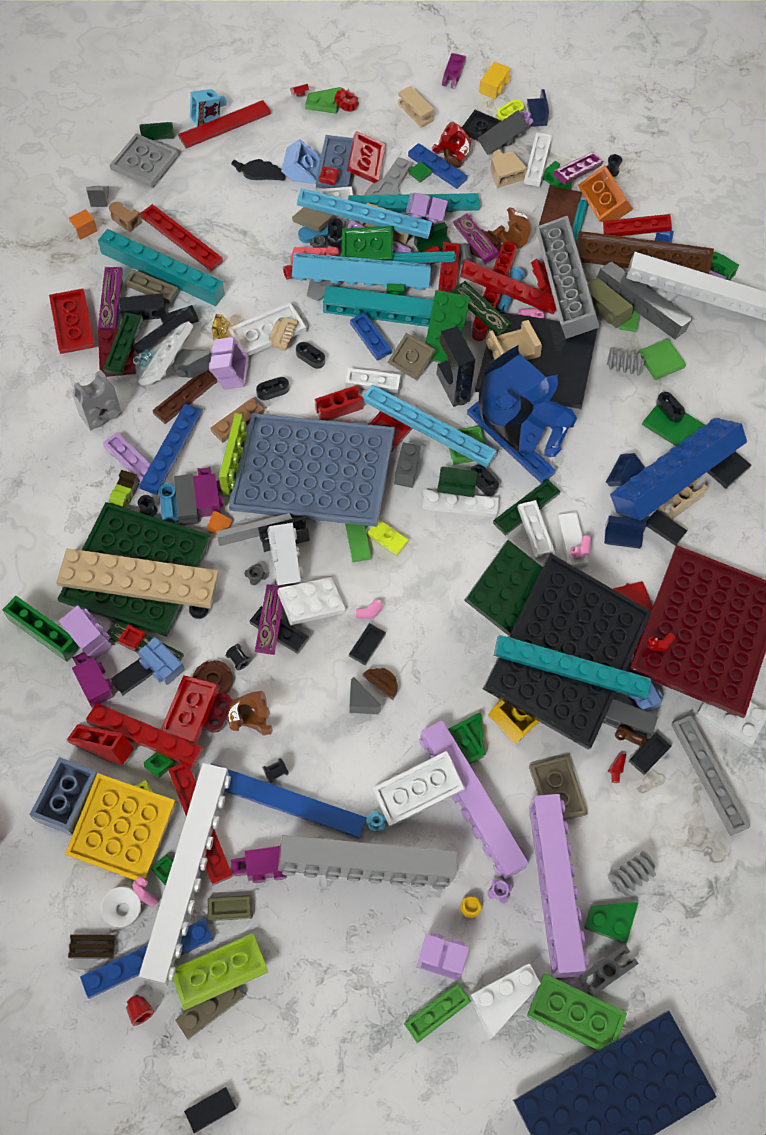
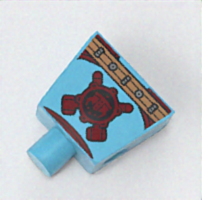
(205, 106)

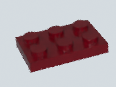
(105, 342)

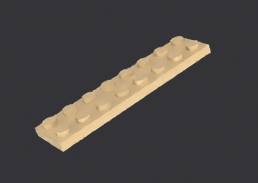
(138, 578)

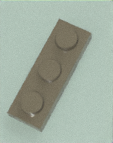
(150, 285)
(206, 1012)

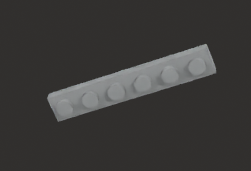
(710, 776)

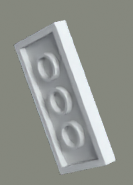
(255, 332)
(165, 354)
(418, 788)

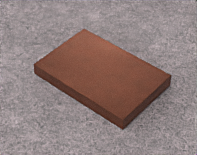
(560, 203)

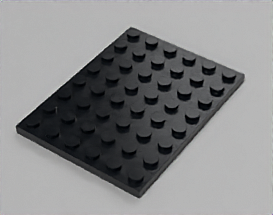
(578, 618)

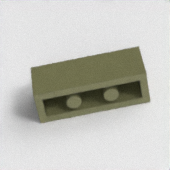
(609, 303)

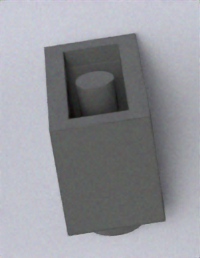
(191, 362)

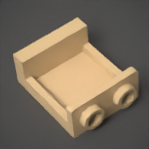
(526, 338)

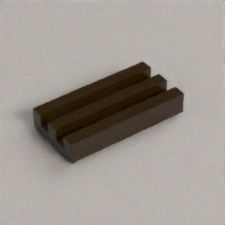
(72, 946)

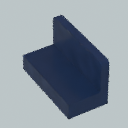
(539, 110)
(624, 468)
(624, 532)

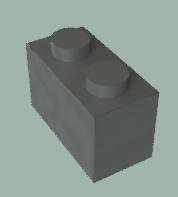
(407, 465)

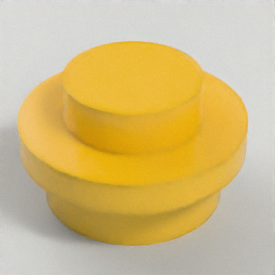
(470, 907)

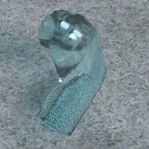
(144, 359)

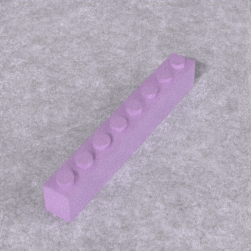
(477, 805)

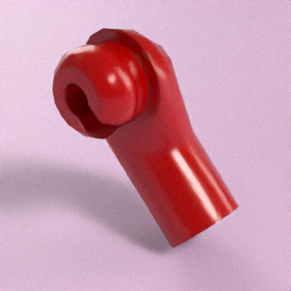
(661, 645)

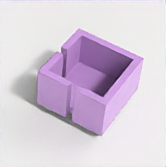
(424, 206)
(228, 363)
(86, 632)
(443, 956)

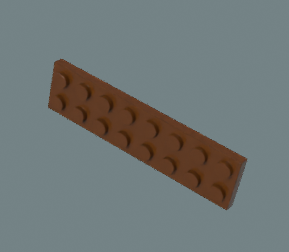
(604, 248)

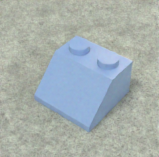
(301, 163)

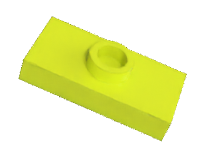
(388, 537)

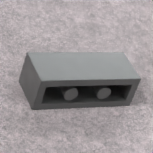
(503, 133)

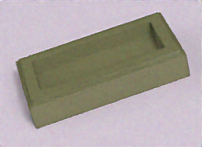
(229, 908)

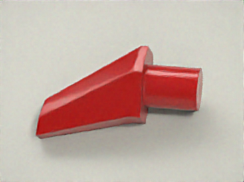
(617, 768)

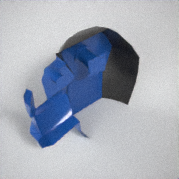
(518, 404)

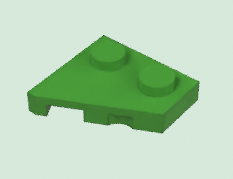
(322, 100)

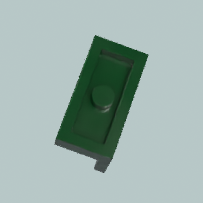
(157, 131)
(436, 237)
(457, 481)

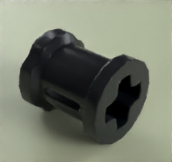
(613, 164)
(147, 505)
(238, 657)
(275, 770)

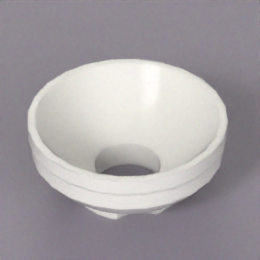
(113, 899)

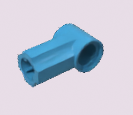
(168, 503)

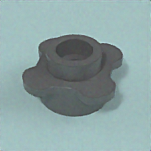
(319, 242)
(255, 569)

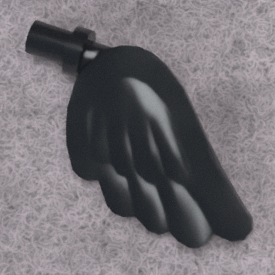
(259, 170)

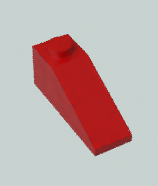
(102, 743)

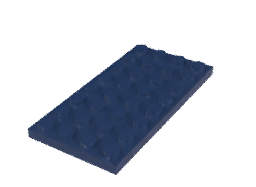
(621, 1089)

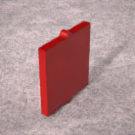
(637, 593)

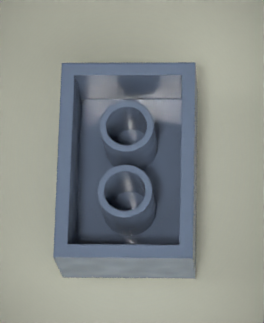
(63, 796)

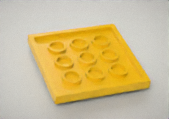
(120, 827)

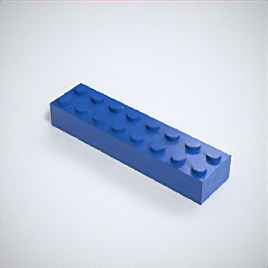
(678, 468)

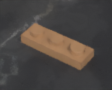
(223, 427)

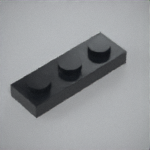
(287, 635)

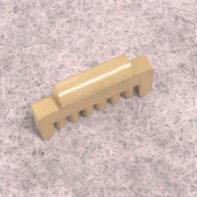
(281, 330)

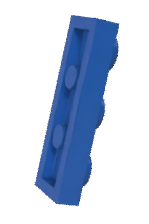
(370, 336)

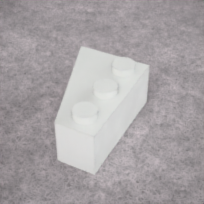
(285, 554)
(503, 998)

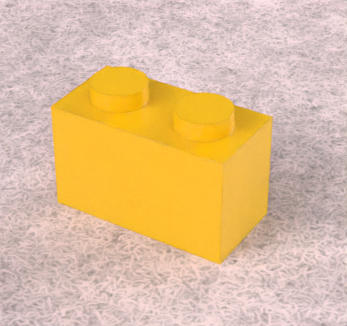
(495, 80)

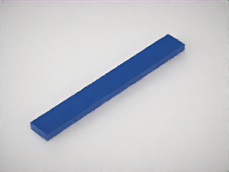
(295, 804)

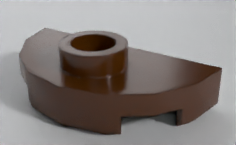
(383, 680)

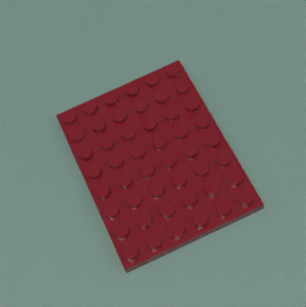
(717, 630)

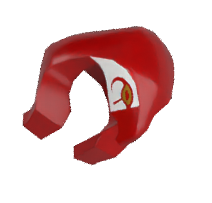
(454, 139)

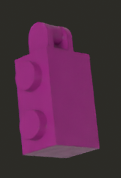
(207, 492)
(92, 680)
(259, 865)

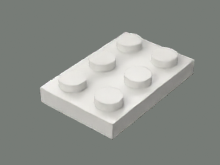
(311, 600)
(741, 729)

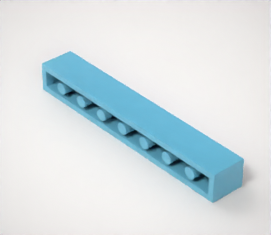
(360, 270)

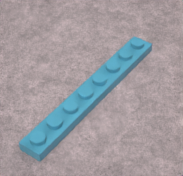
(364, 213)
(429, 426)

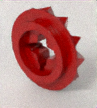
(343, 103)

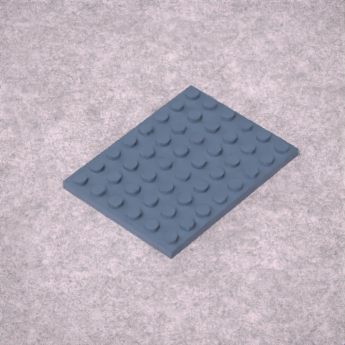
(313, 469)

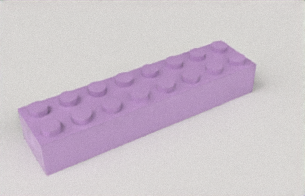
(557, 887)

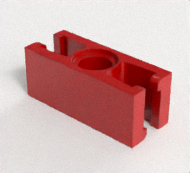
(349, 402)

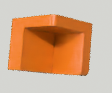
(83, 224)

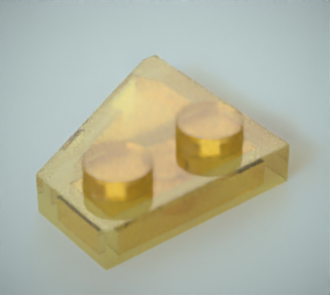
(220, 327)

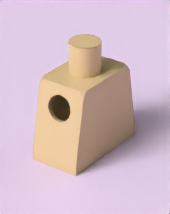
(506, 168)

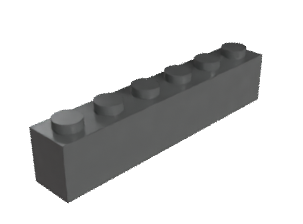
(646, 301)

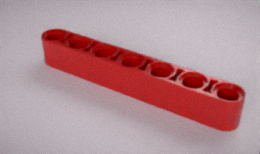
(503, 266)

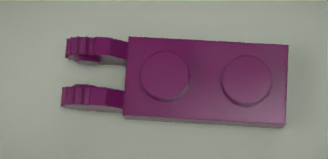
(454, 69)

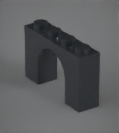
(458, 371)

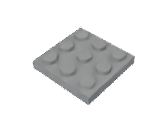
(143, 160)

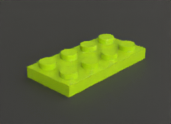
(232, 454)
(219, 971)

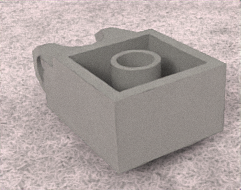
(96, 401)

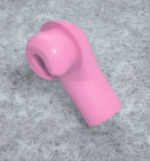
(533, 312)
(582, 550)
(371, 612)
(142, 893)

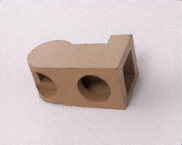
(124, 217)

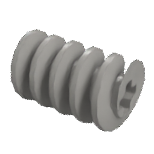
(625, 361)
(632, 873)

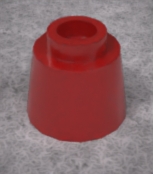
(138, 1010)

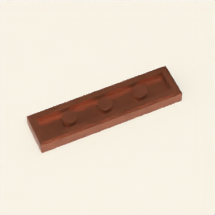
(185, 395)

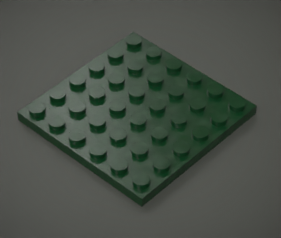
(143, 537)

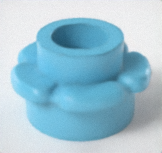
(376, 827)

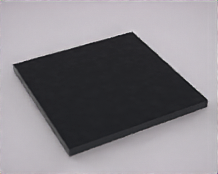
(560, 356)

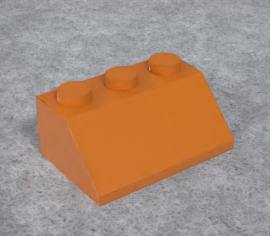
(605, 195)

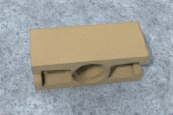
(416, 106)
(683, 504)

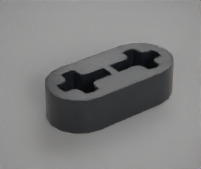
(335, 233)
(308, 357)
(272, 388)
(670, 407)
(485, 478)

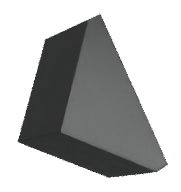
(98, 195)
(361, 700)

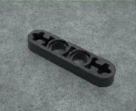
(162, 330)

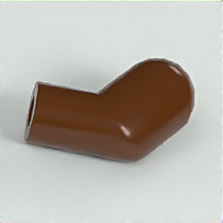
(452, 159)
(624, 733)

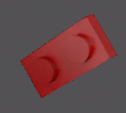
(540, 272)

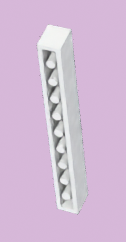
(697, 285)
(184, 876)

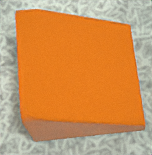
(218, 522)

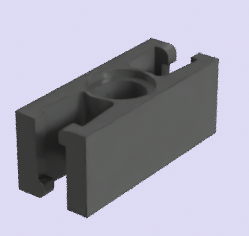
(186, 499)
(631, 718)
(608, 961)

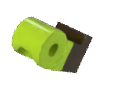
(124, 489)

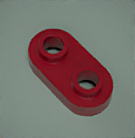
(218, 713)

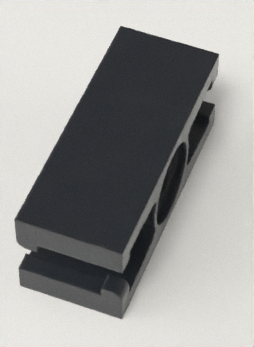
(145, 305)
(298, 523)

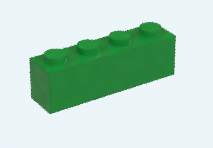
(40, 628)

